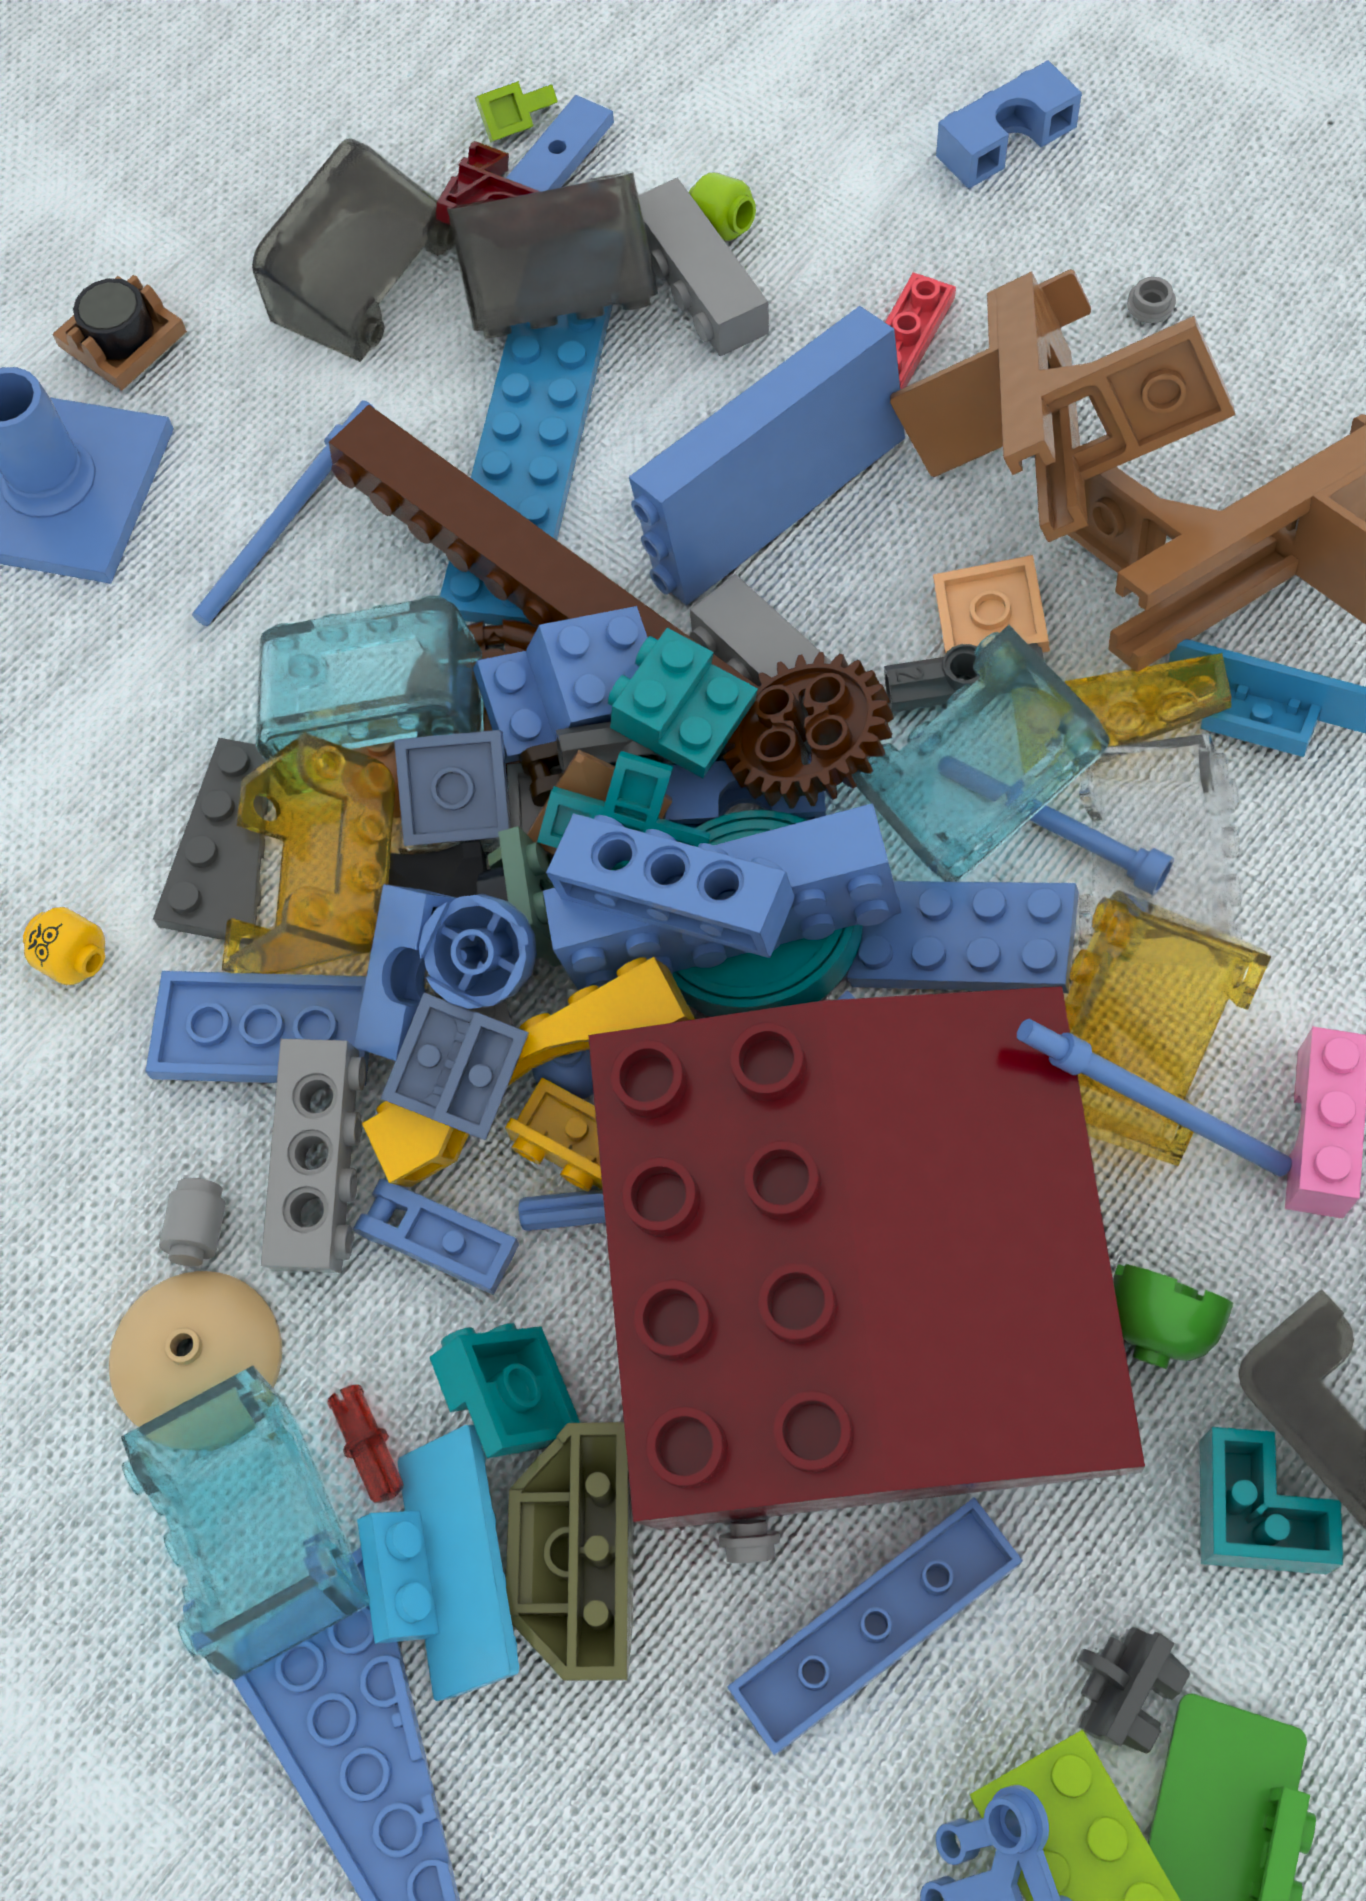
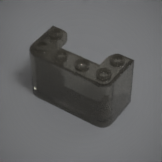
(1286, 1385)

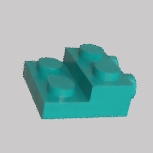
(680, 702)
(506, 1385)

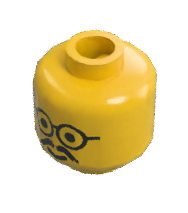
(64, 945)

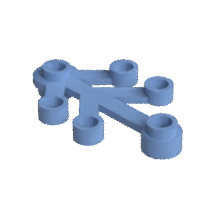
(1018, 1831)

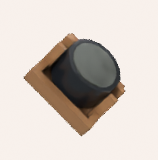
(119, 329)

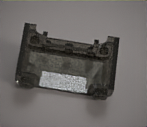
(345, 249)

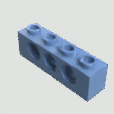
(745, 921)

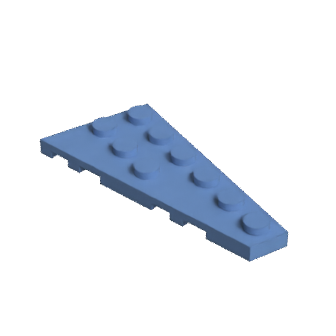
(357, 1758)

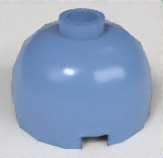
(477, 950)

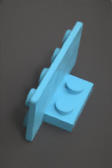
(441, 1569)

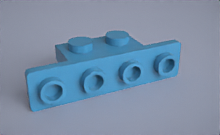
(1278, 702)

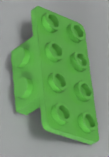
(1231, 1805)

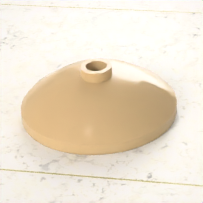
(229, 1334)

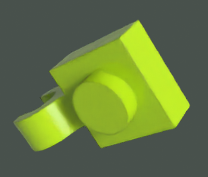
(509, 110)

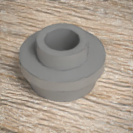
(1151, 300)
(749, 1541)

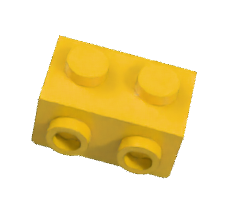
(560, 1130)

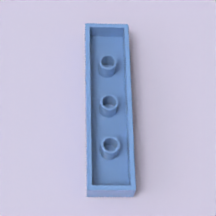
(874, 1626)

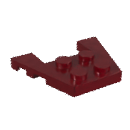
(479, 180)

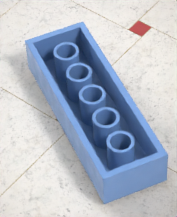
(831, 864)

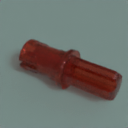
(366, 1444)

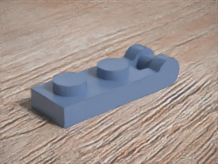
(438, 1236)

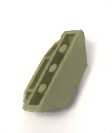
(575, 1553)

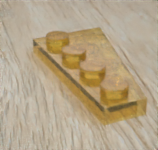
(1156, 698)

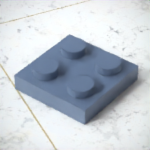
(452, 787)

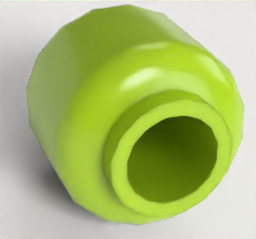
(725, 203)

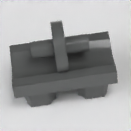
(1121, 1684)

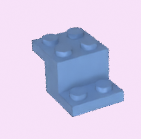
(560, 677)

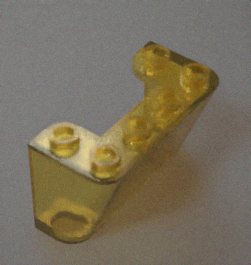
(334, 860)
(1151, 1004)

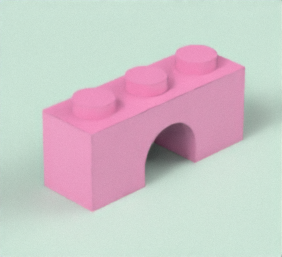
(1332, 1123)

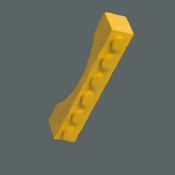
(641, 996)

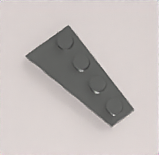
(216, 860)

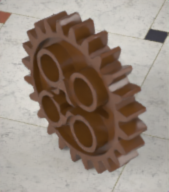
(843, 728)

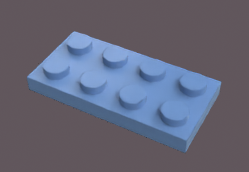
(971, 937)
(234, 1022)

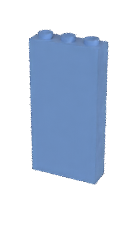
(769, 456)

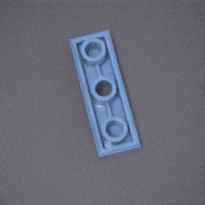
(563, 145)

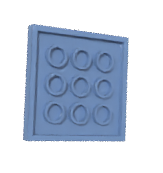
(71, 478)

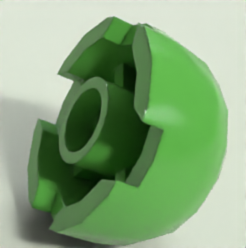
(1167, 1317)

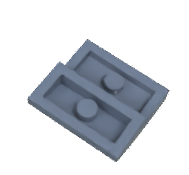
(455, 1066)

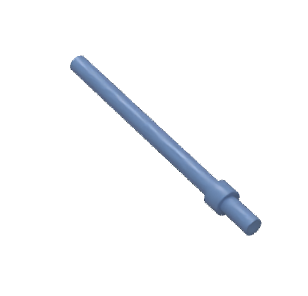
(270, 530)
(1076, 1057)

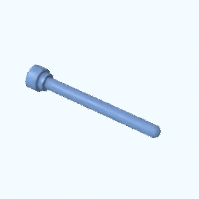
(1145, 867)

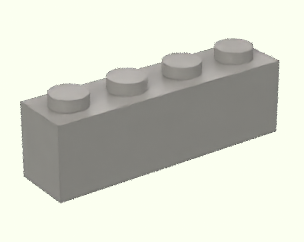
(702, 270)
(748, 632)

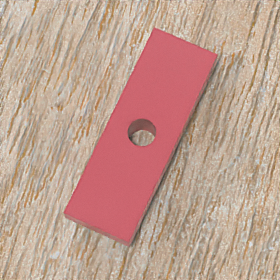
(917, 319)

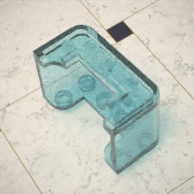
(369, 677)
(985, 759)
(244, 1524)

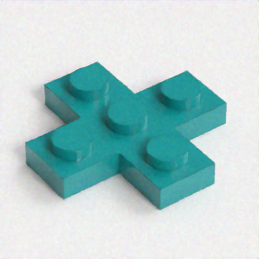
(632, 800)

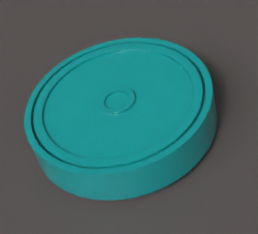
(795, 971)

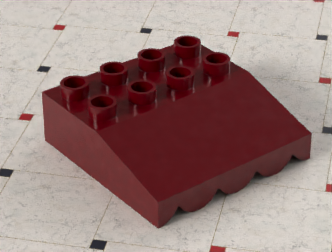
(855, 1258)

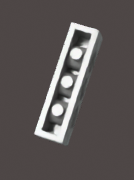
(302, 1071)

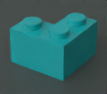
(1246, 1519)

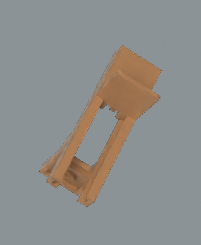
(1027, 391)
(1222, 560)

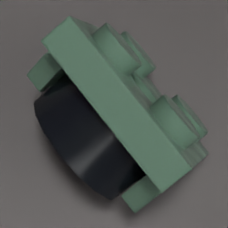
(520, 878)

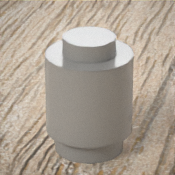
(192, 1221)

